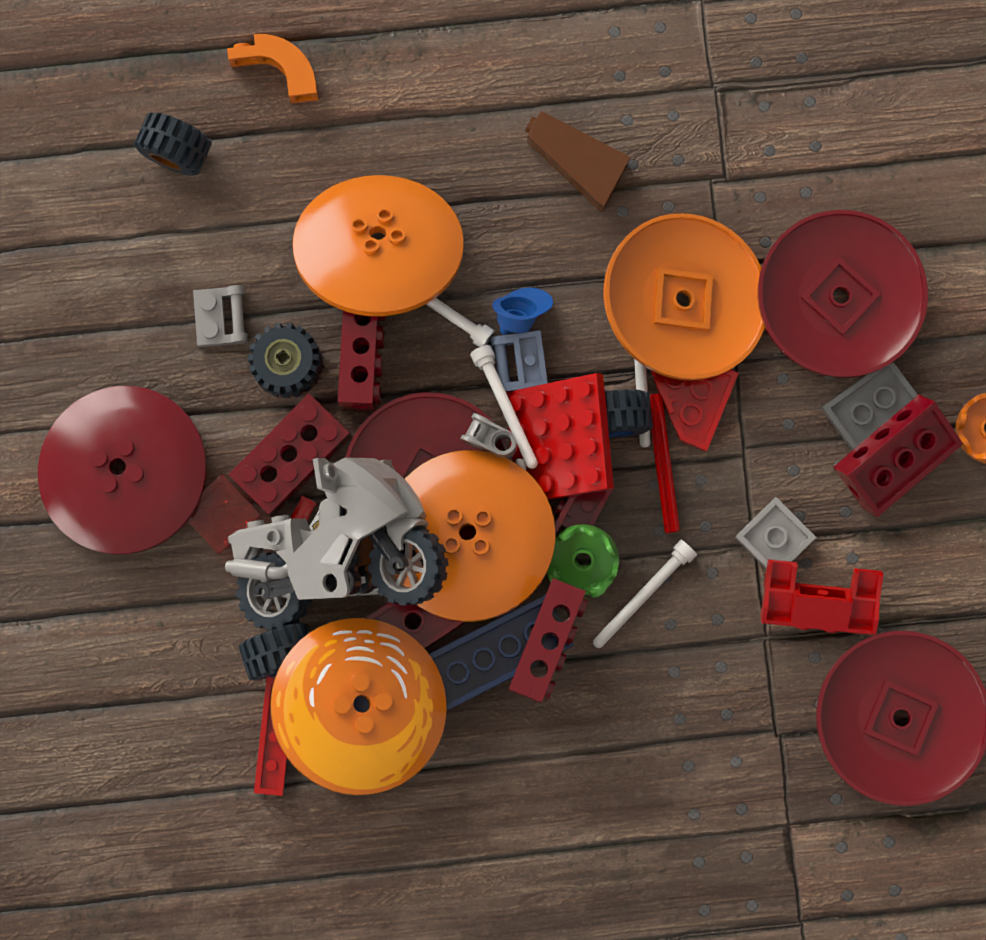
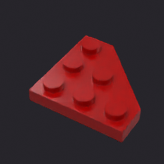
(695, 405)

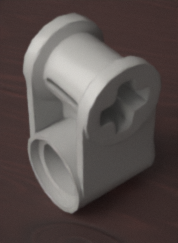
(488, 437)

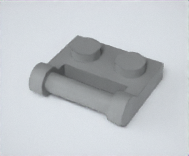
(211, 318)

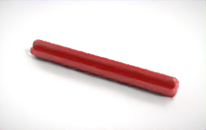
(663, 466)

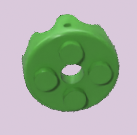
(598, 545)

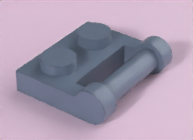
(528, 358)

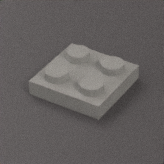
(775, 534)

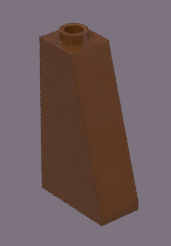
(578, 157)

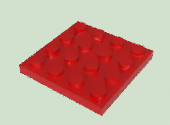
(567, 435)

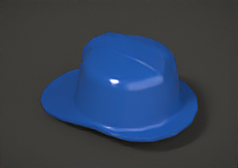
(520, 309)

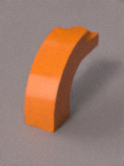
(283, 56)

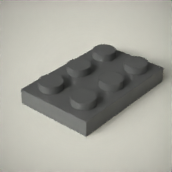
(869, 404)

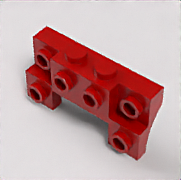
(818, 605)

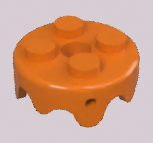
(971, 428)

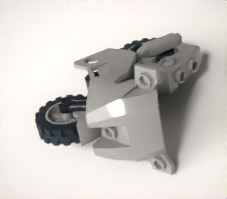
(361, 542)

